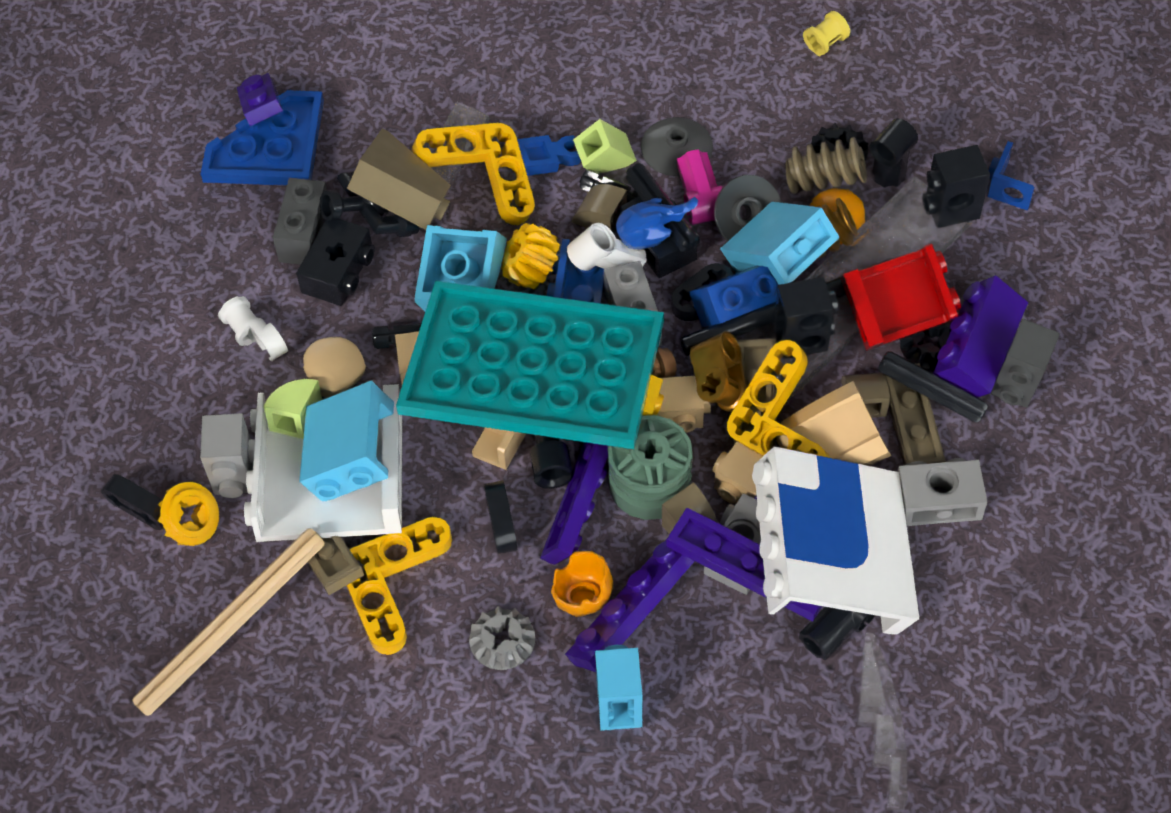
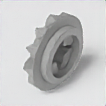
(509, 653)

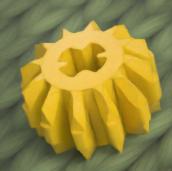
(530, 256)

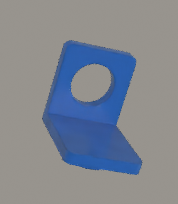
(1000, 182)

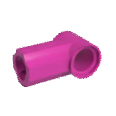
(700, 183)

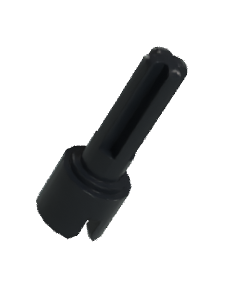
(550, 462)

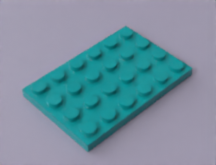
(532, 364)

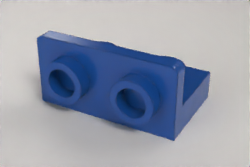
(574, 282)

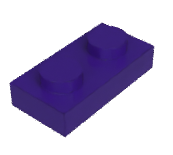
(259, 98)

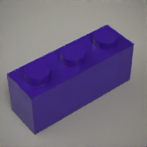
(981, 336)

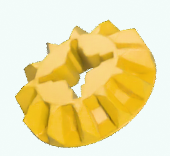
(204, 515)

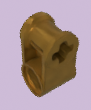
(719, 370)

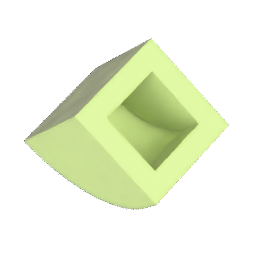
(604, 148)
(287, 406)

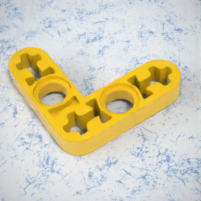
(483, 151)
(765, 426)
(379, 566)

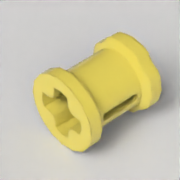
(826, 33)

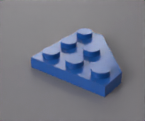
(270, 149)

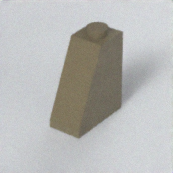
(400, 181)

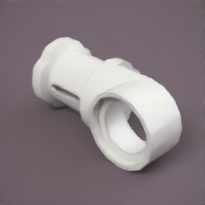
(250, 328)

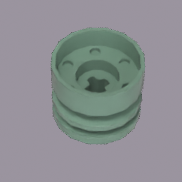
(643, 483)

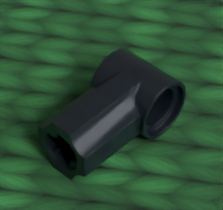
(892, 152)
(831, 629)

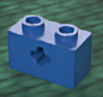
(734, 295)

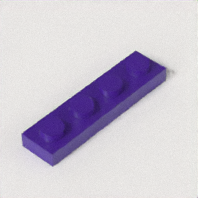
(576, 503)
(726, 554)
(630, 606)

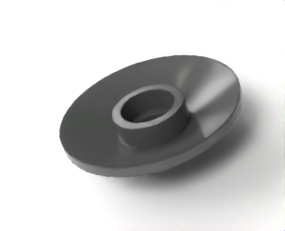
(662, 152)
(746, 191)

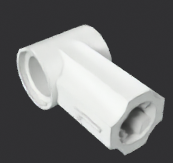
(600, 248)

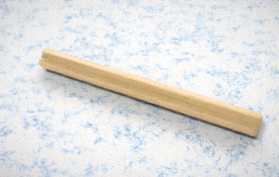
(228, 622)

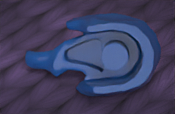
(643, 223)

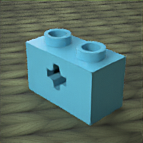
(619, 687)

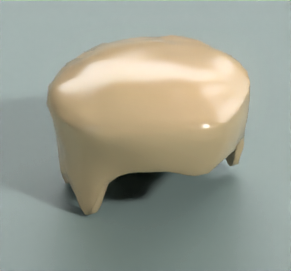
(334, 364)

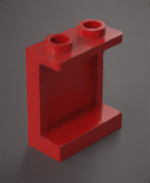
(901, 297)

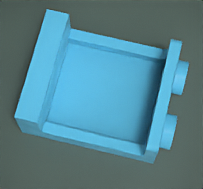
(783, 239)
(343, 441)

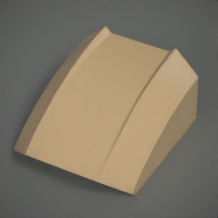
(840, 426)

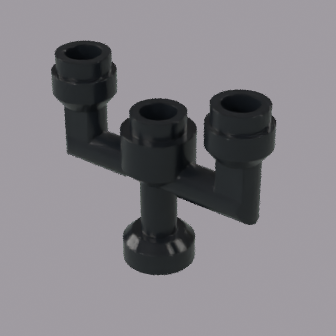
(333, 206)

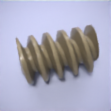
(825, 166)

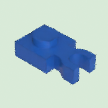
(544, 156)

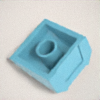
(458, 258)

